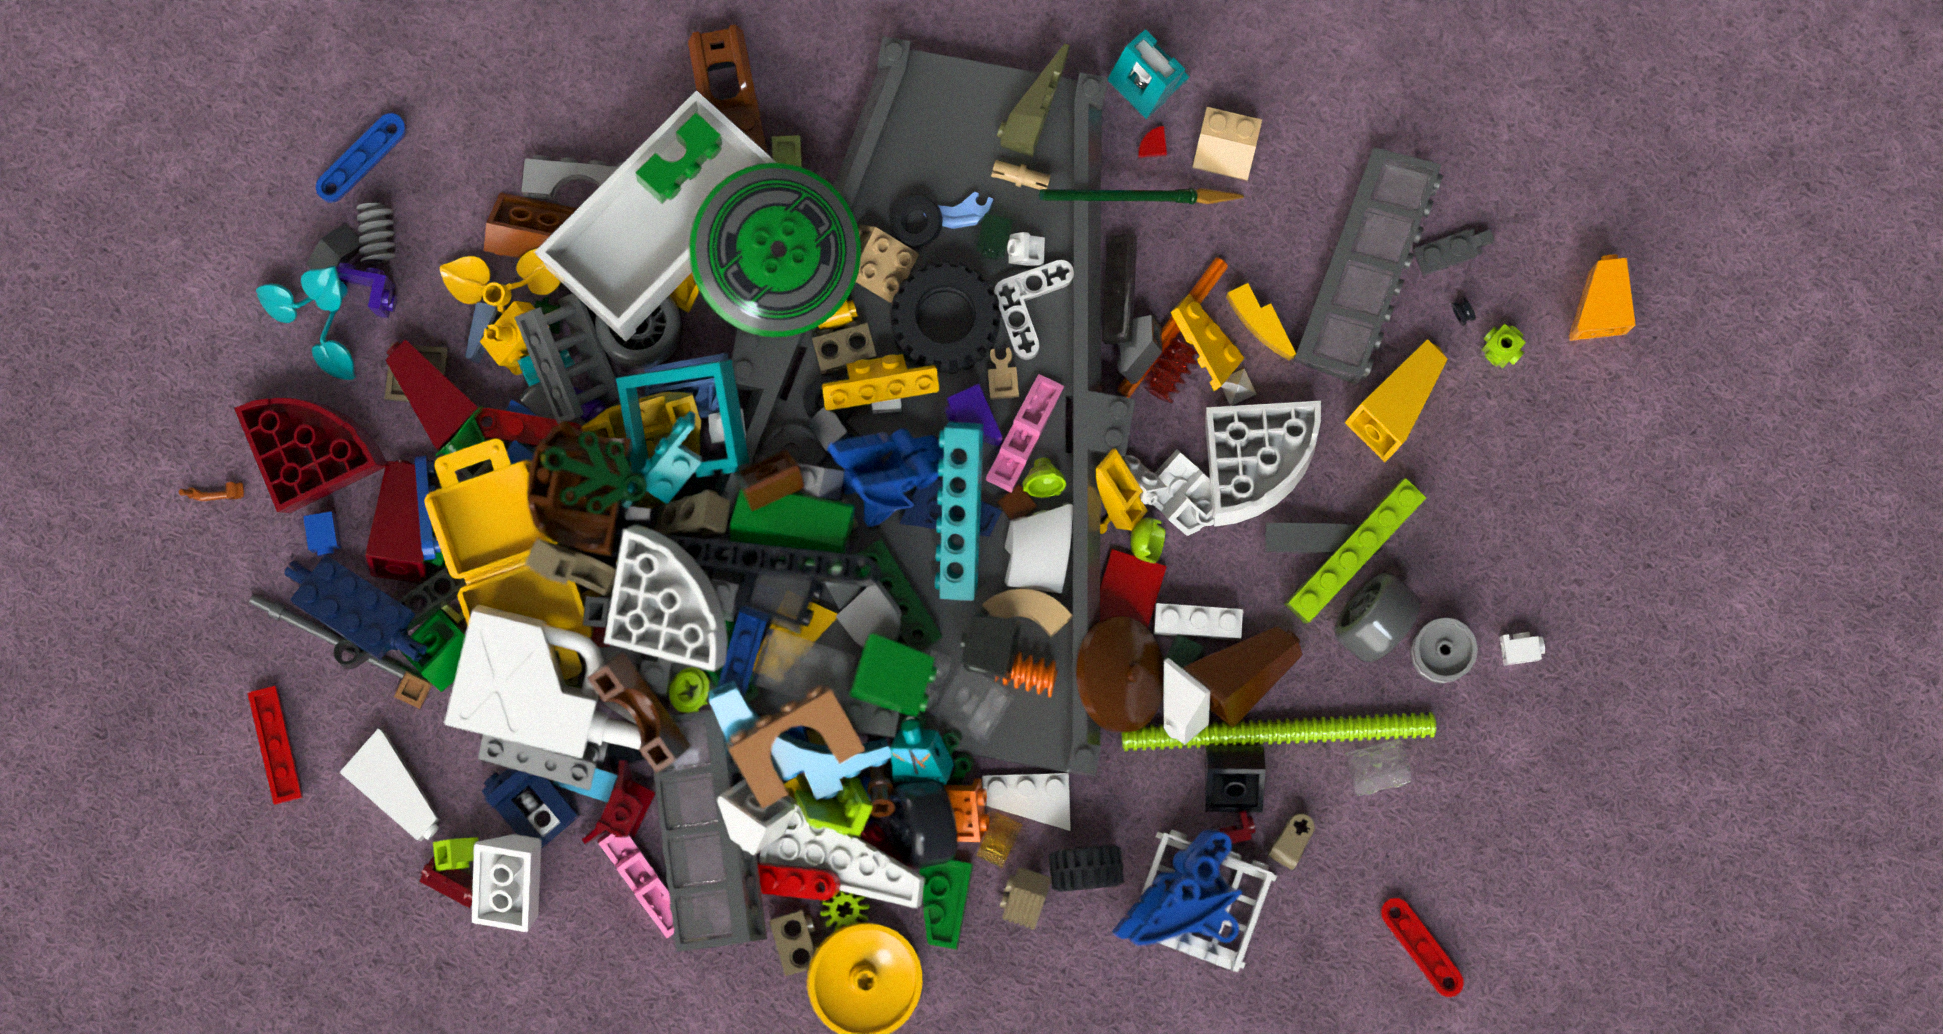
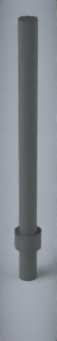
(278, 611)

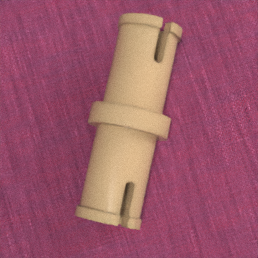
(1020, 175)

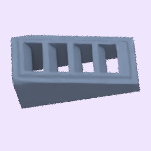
(483, 316)

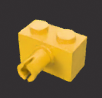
(504, 338)

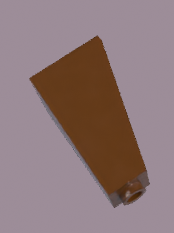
(1245, 671)

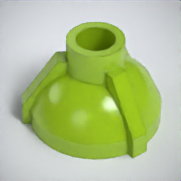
(1044, 480)

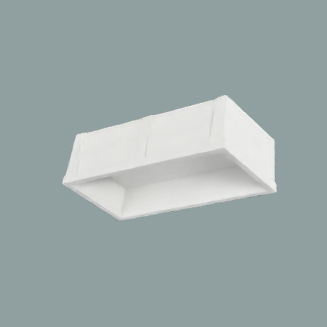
(626, 247)

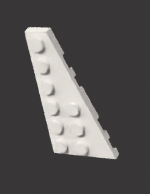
(858, 864)

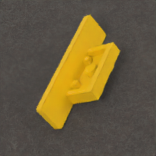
(879, 381)

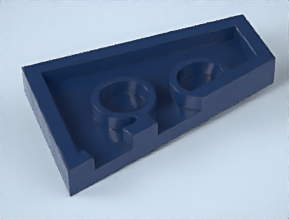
(927, 510)

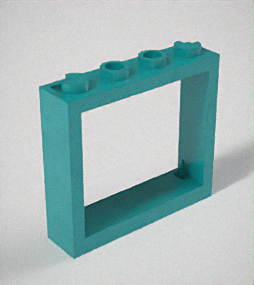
(728, 407)

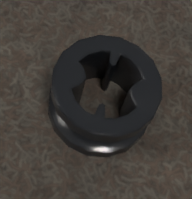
(1463, 311)

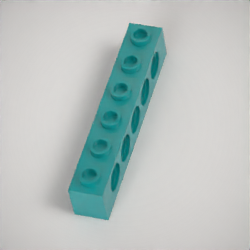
(969, 438)

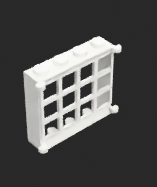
(1201, 948)

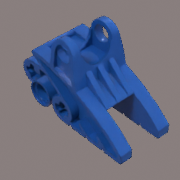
(885, 484)
(1198, 909)

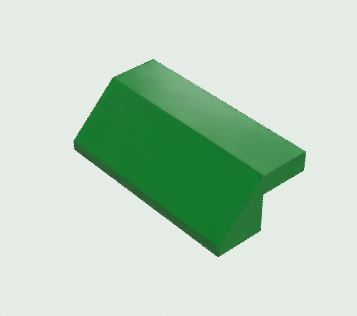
(795, 523)

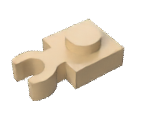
(1003, 380)

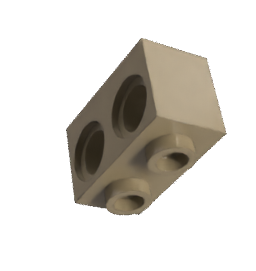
(845, 353)
(788, 945)

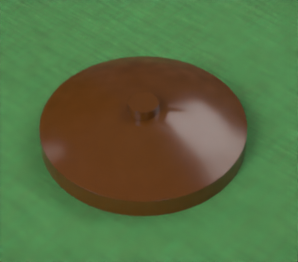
(1120, 674)

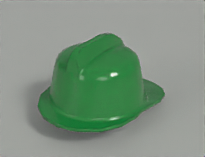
(466, 437)

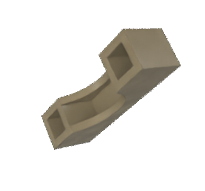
(566, 564)

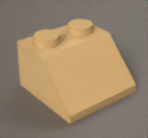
(1227, 143)

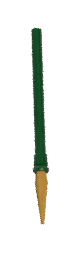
(1186, 196)

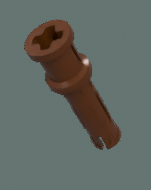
(880, 790)

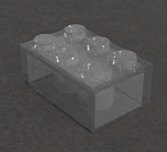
(797, 665)

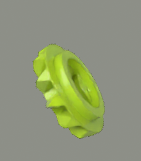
(681, 686)

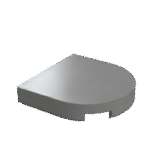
(872, 613)

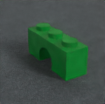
(665, 178)

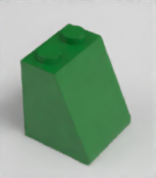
(893, 676)

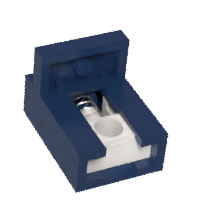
(508, 786)

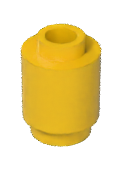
(841, 317)

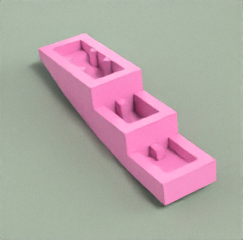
(1024, 433)
(641, 879)

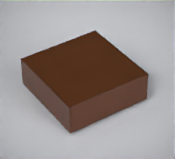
(1017, 503)

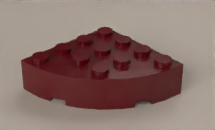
(306, 449)

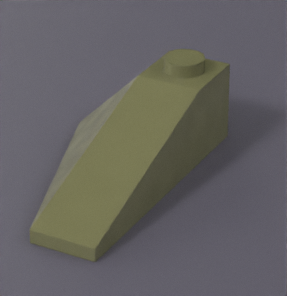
(1029, 115)

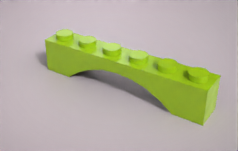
(1355, 551)

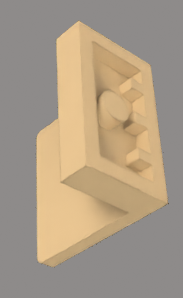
(883, 262)

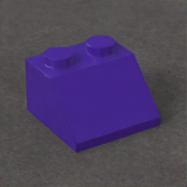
(972, 407)

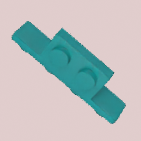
(670, 464)

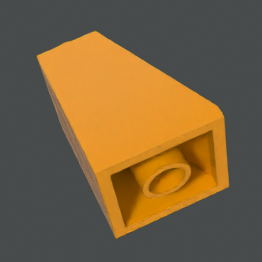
(1605, 301)

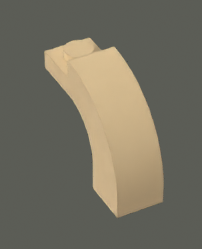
(1029, 604)

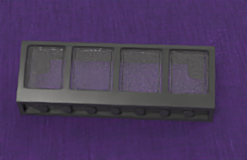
(1368, 265)
(708, 874)

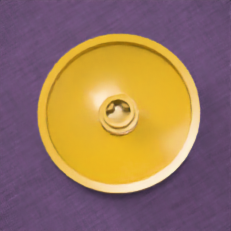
(864, 980)

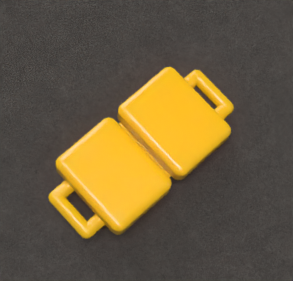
(487, 539)

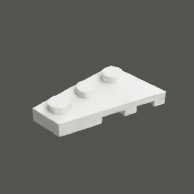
(1031, 796)

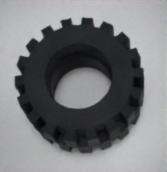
(1086, 868)

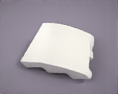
(1188, 495)
(1039, 549)

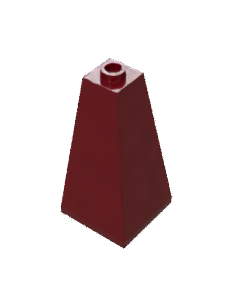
(432, 396)
(395, 535)

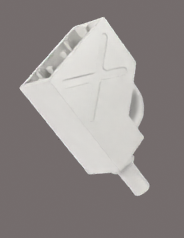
(516, 690)

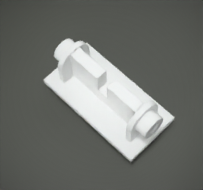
(1146, 479)

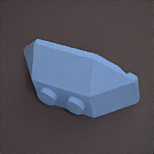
(701, 388)

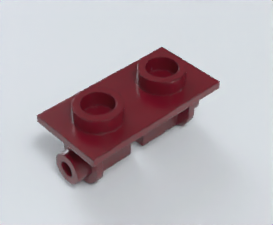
(449, 882)

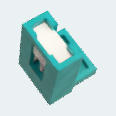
(1146, 74)

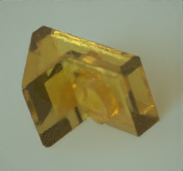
(999, 840)

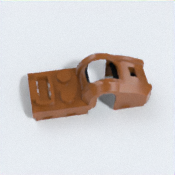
(739, 108)

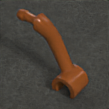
(232, 491)

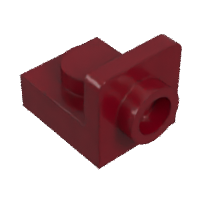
(1243, 835)

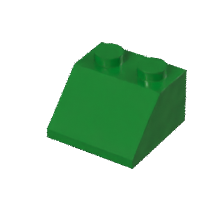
(443, 651)

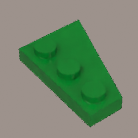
(945, 901)

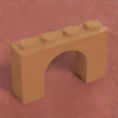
(753, 747)

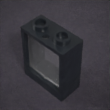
(778, 599)

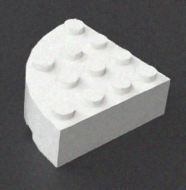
(1258, 455)
(665, 603)

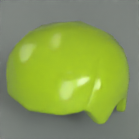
(1147, 540)

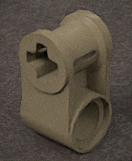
(1288, 845)

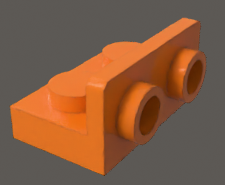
(969, 810)

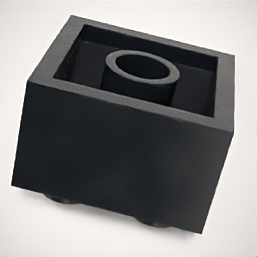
(1234, 778)

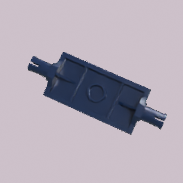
(354, 608)

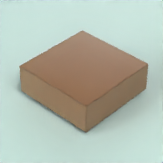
(413, 690)

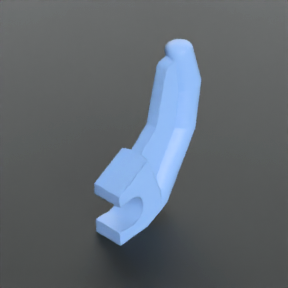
(966, 213)

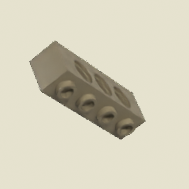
(693, 516)

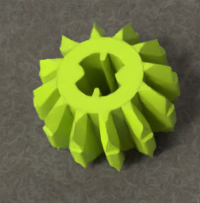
(841, 900)

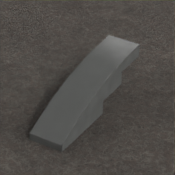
(1307, 537)

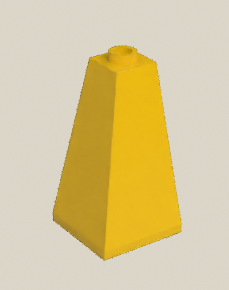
(1393, 408)

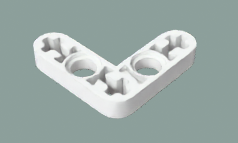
(1022, 294)

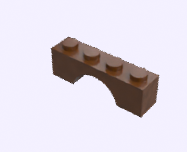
(660, 736)

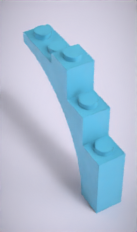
(795, 755)

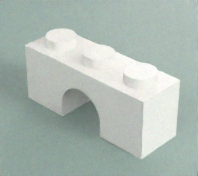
(1198, 621)

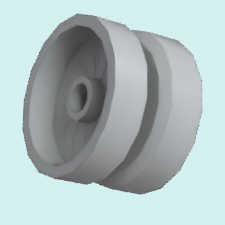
(1426, 650)

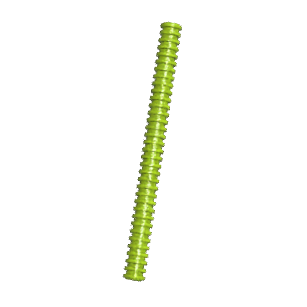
(1289, 731)

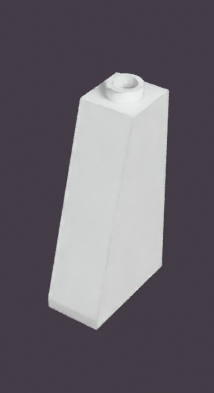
(389, 783)

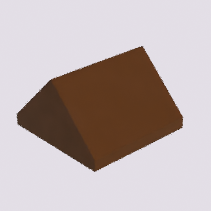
(769, 479)

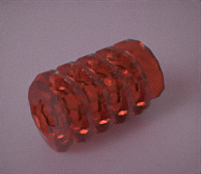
(1171, 370)

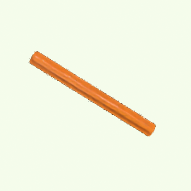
(1171, 328)

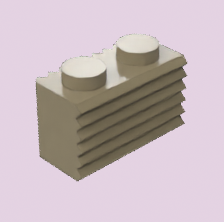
(1025, 897)

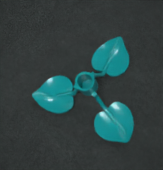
(327, 291)

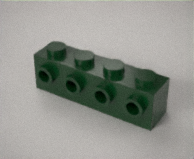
(916, 625)

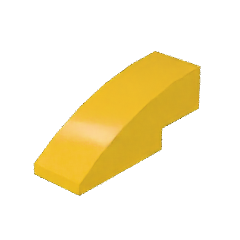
(1261, 321)
(1119, 492)

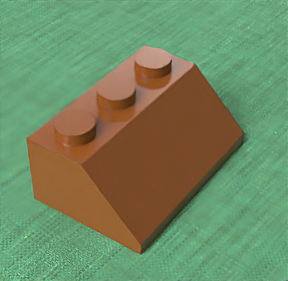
(522, 224)

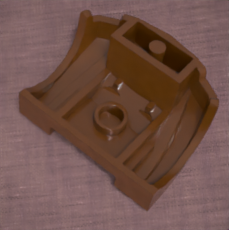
(572, 523)

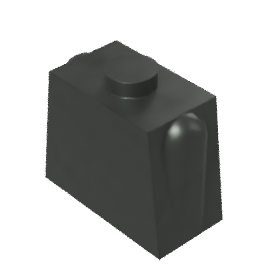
(990, 645)

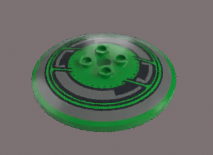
(734, 257)

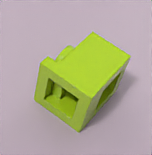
(454, 853)

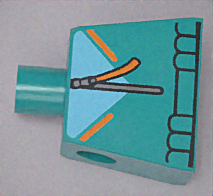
(919, 755)

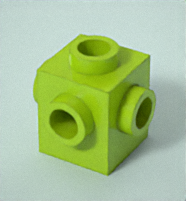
(1496, 352)

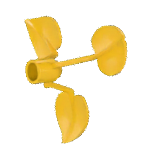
(468, 278)

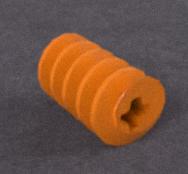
(1033, 674)

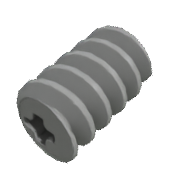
(374, 233)

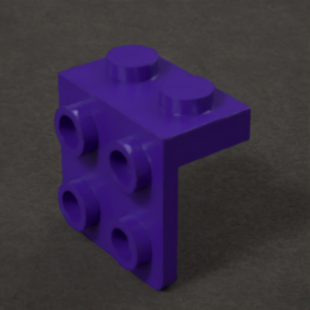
(382, 292)

